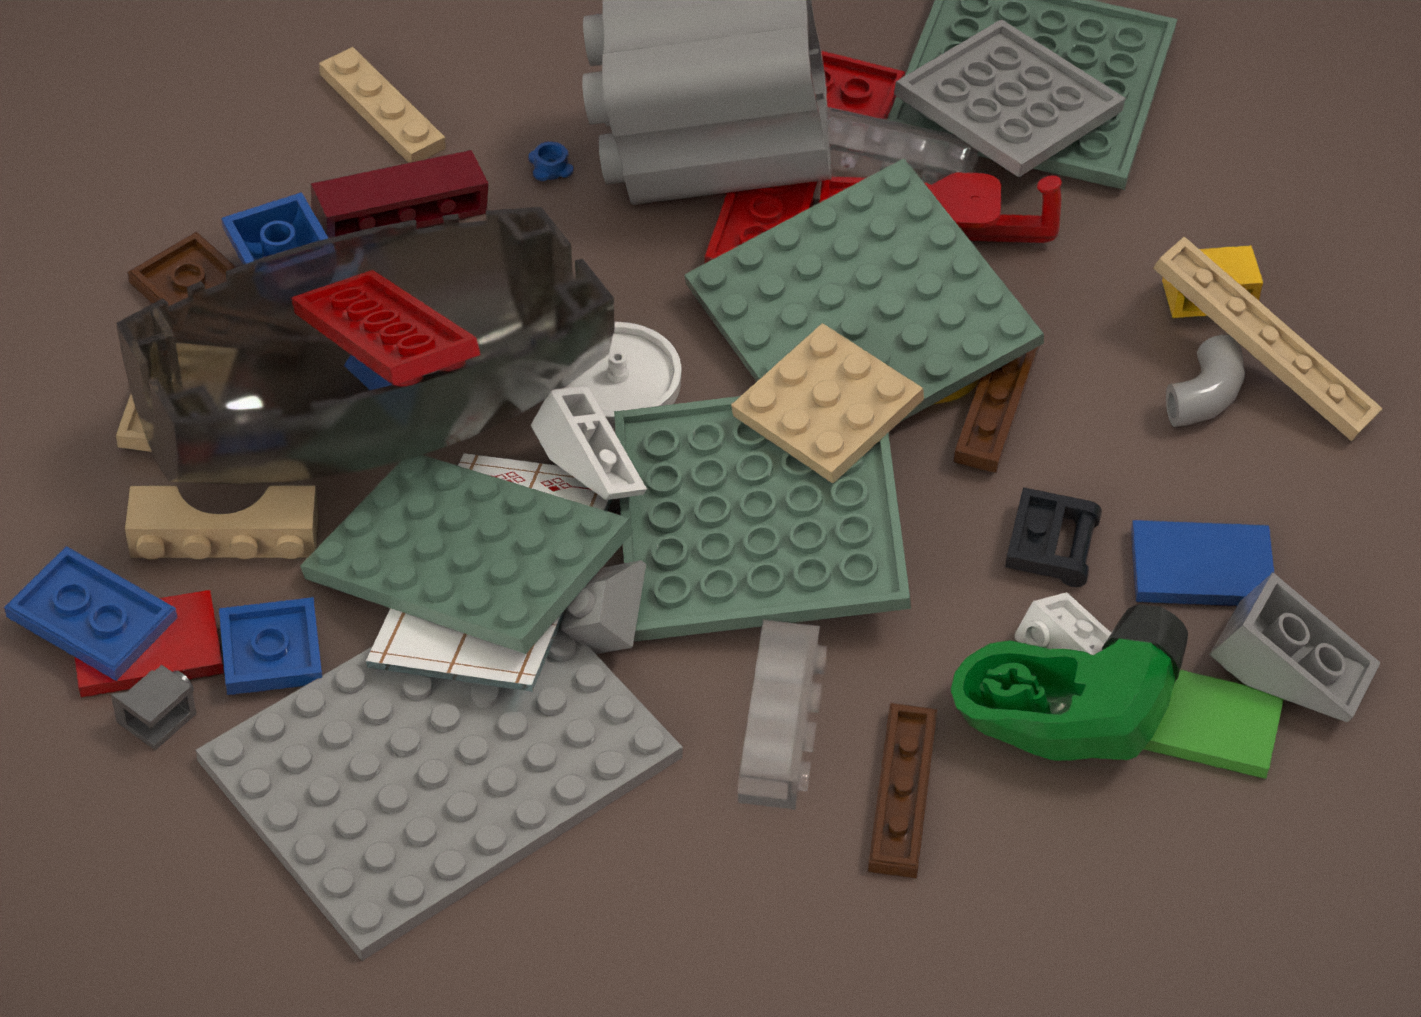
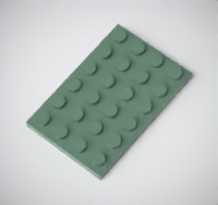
(468, 551)

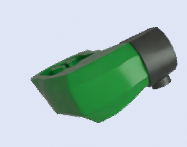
(1074, 701)

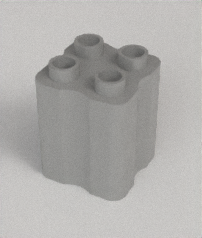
(707, 96)

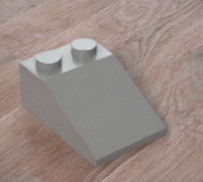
(1294, 652)

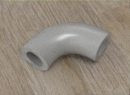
(1213, 388)

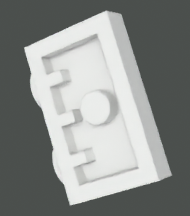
(1061, 624)

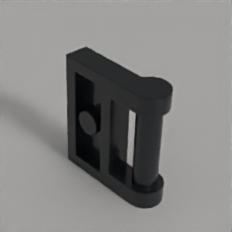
(1038, 532)

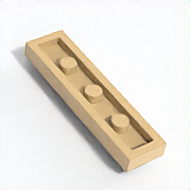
(382, 106)

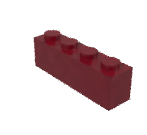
(402, 193)

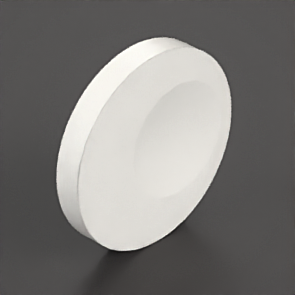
(637, 372)

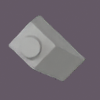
(607, 608)

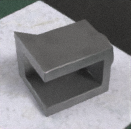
(156, 706)

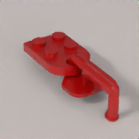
(975, 206)

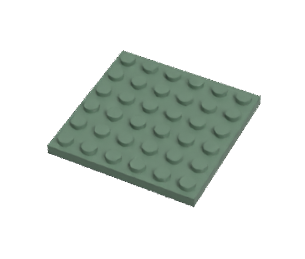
(1102, 39)
(879, 271)
(751, 531)

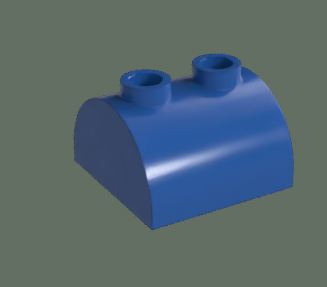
(272, 228)

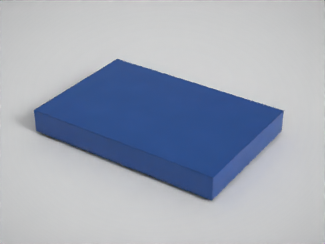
(1199, 561)
(91, 613)

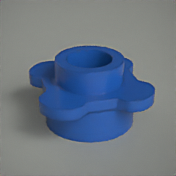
(550, 161)

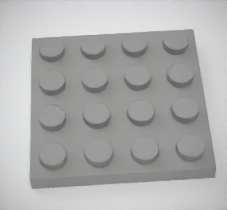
(1009, 97)

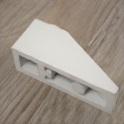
(584, 443)

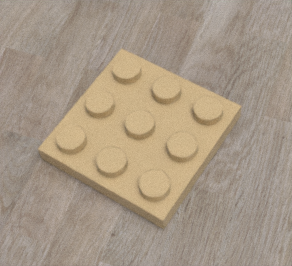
(827, 402)

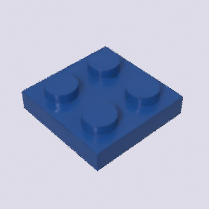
(270, 645)

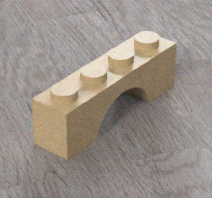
(273, 527)

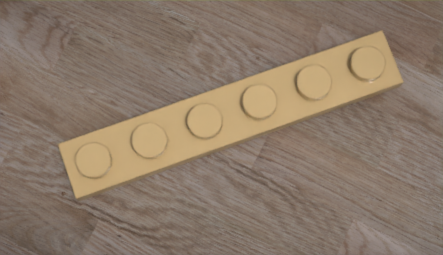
(1267, 338)

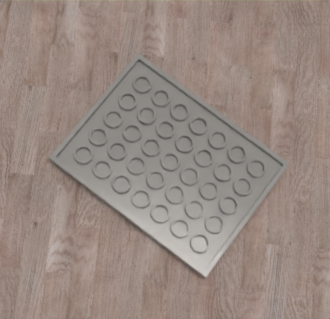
(421, 788)

